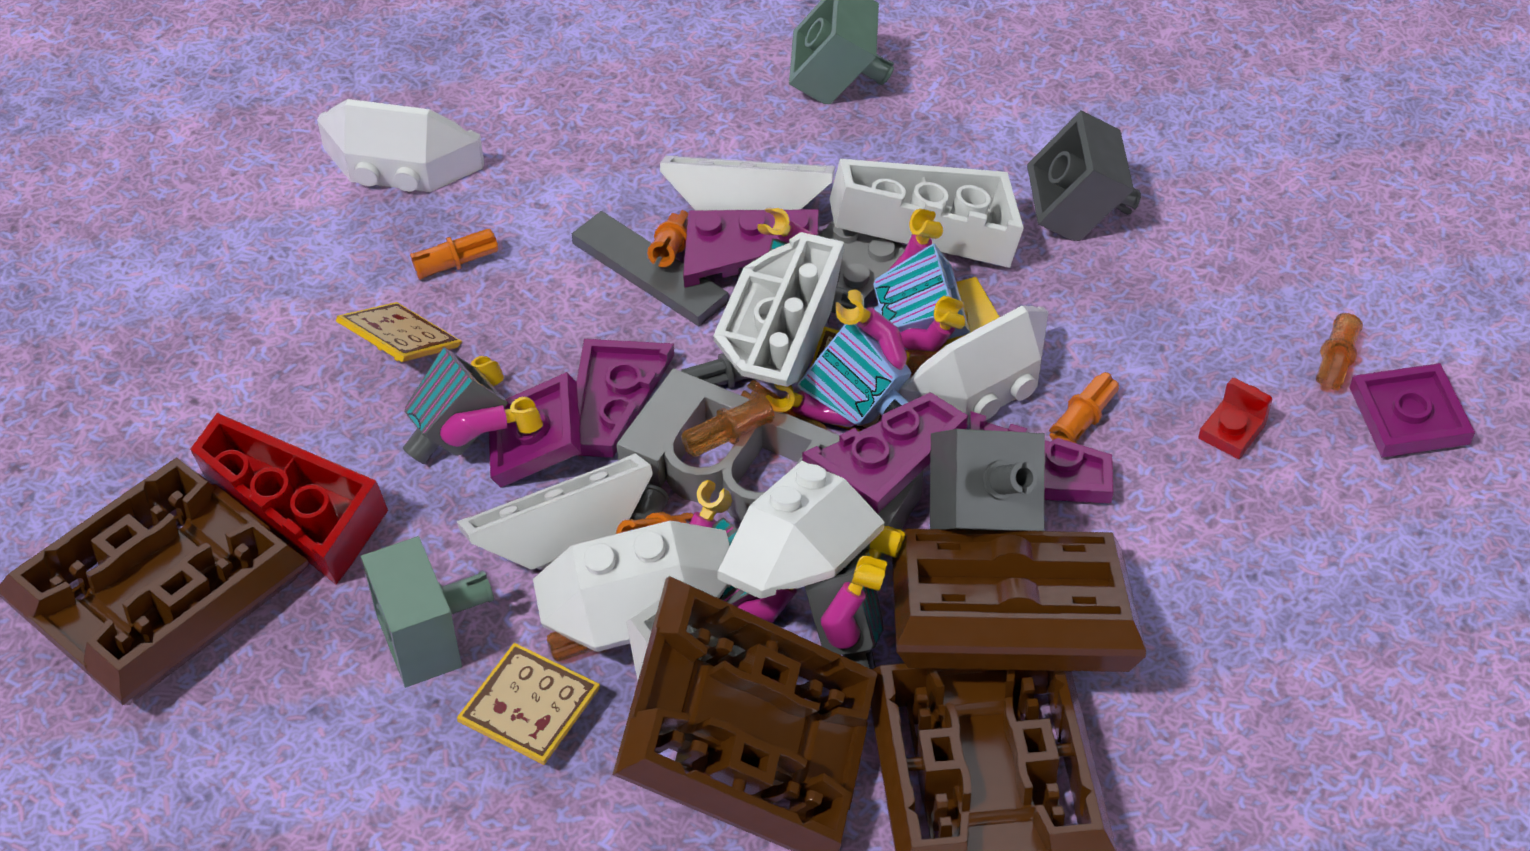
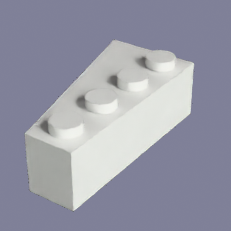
(971, 205)

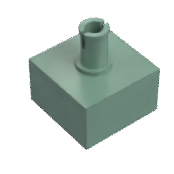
(835, 47)
(418, 610)

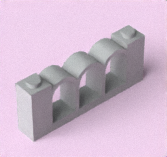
(689, 401)

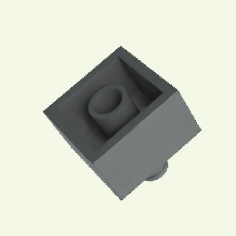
(1081, 177)
(987, 480)

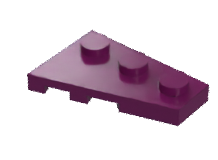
(731, 240)
(614, 387)
(891, 452)
(1070, 468)

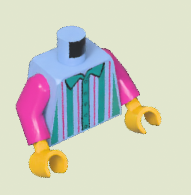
(921, 290)
(854, 374)

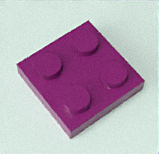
(1411, 410)
(522, 454)

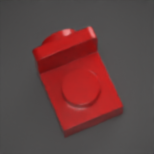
(1237, 418)

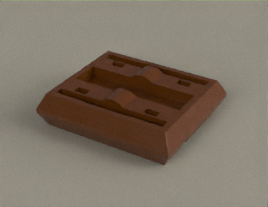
(156, 589)
(1015, 601)
(745, 723)
(982, 768)

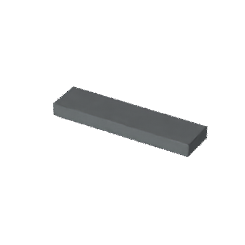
(627, 255)

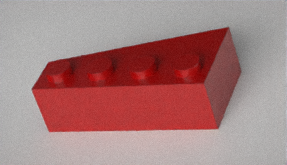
(301, 496)

